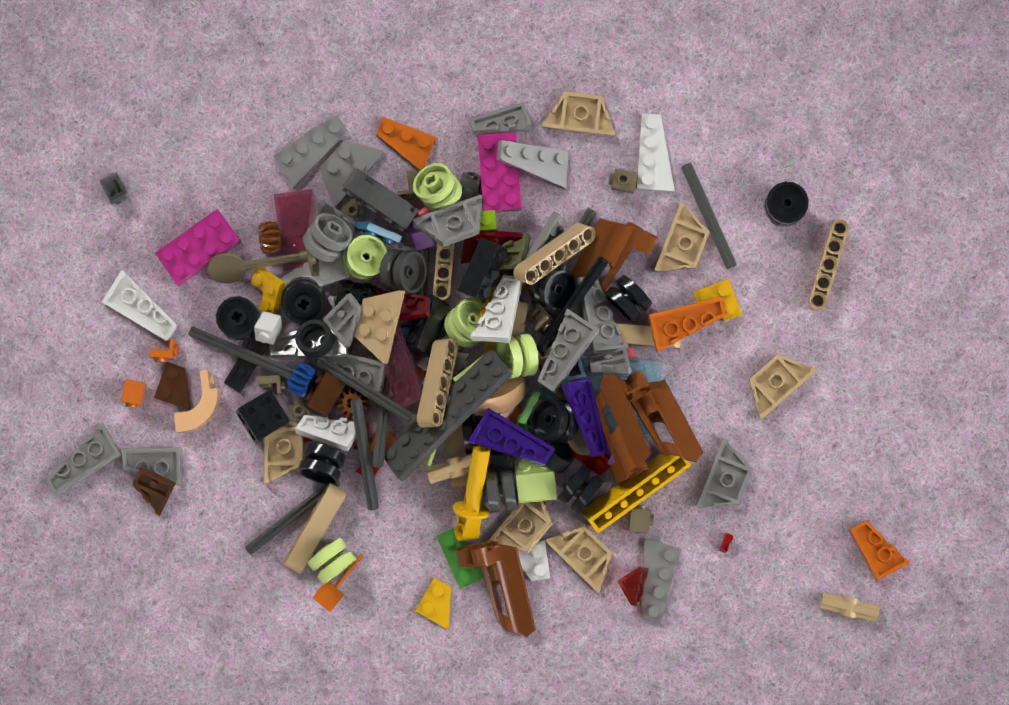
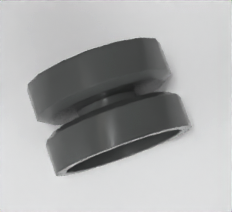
(403, 270)
(500, 490)

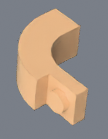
(505, 397)
(204, 411)

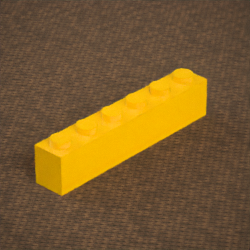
(634, 491)

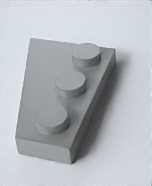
(502, 121)
(159, 460)

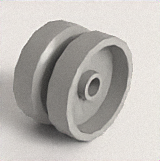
(327, 237)

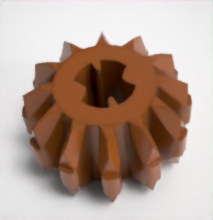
(269, 237)
(345, 402)

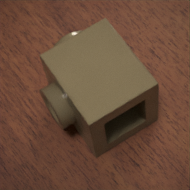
(623, 180)
(640, 519)

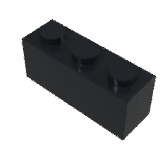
(482, 270)
(428, 329)

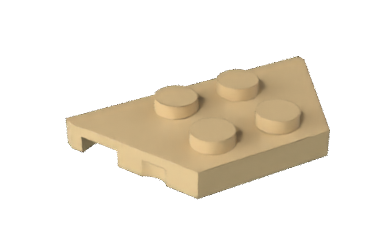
(580, 114)
(683, 243)
(379, 322)
(776, 382)
(282, 452)
(524, 526)
(584, 554)

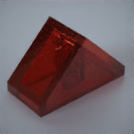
(634, 585)

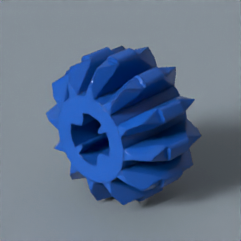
(302, 379)

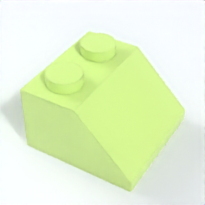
(534, 482)

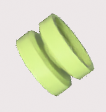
(437, 187)
(352, 257)
(463, 321)
(519, 355)
(330, 559)

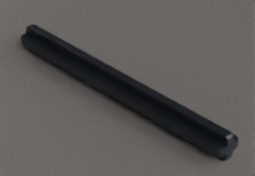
(572, 303)

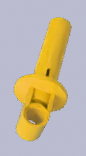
(471, 511)

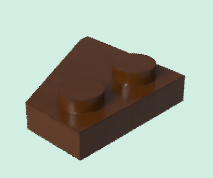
(173, 386)
(153, 488)

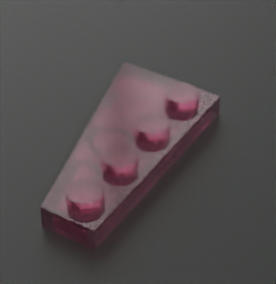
(293, 221)
(402, 373)

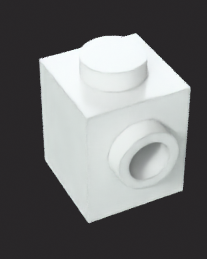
(268, 328)

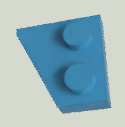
(371, 229)

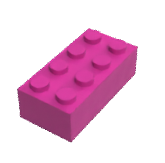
(498, 180)
(196, 246)

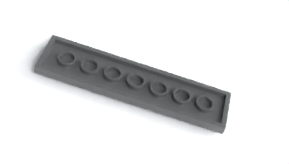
(462, 401)

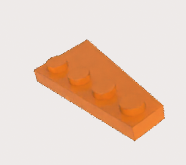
(676, 323)

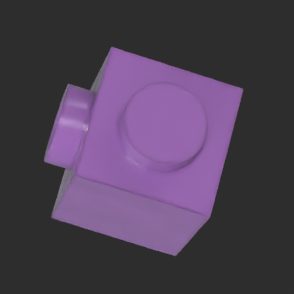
(420, 239)

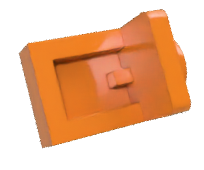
(162, 355)

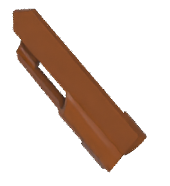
(613, 243)
(655, 404)
(627, 440)
(502, 566)

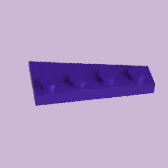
(585, 409)
(508, 438)

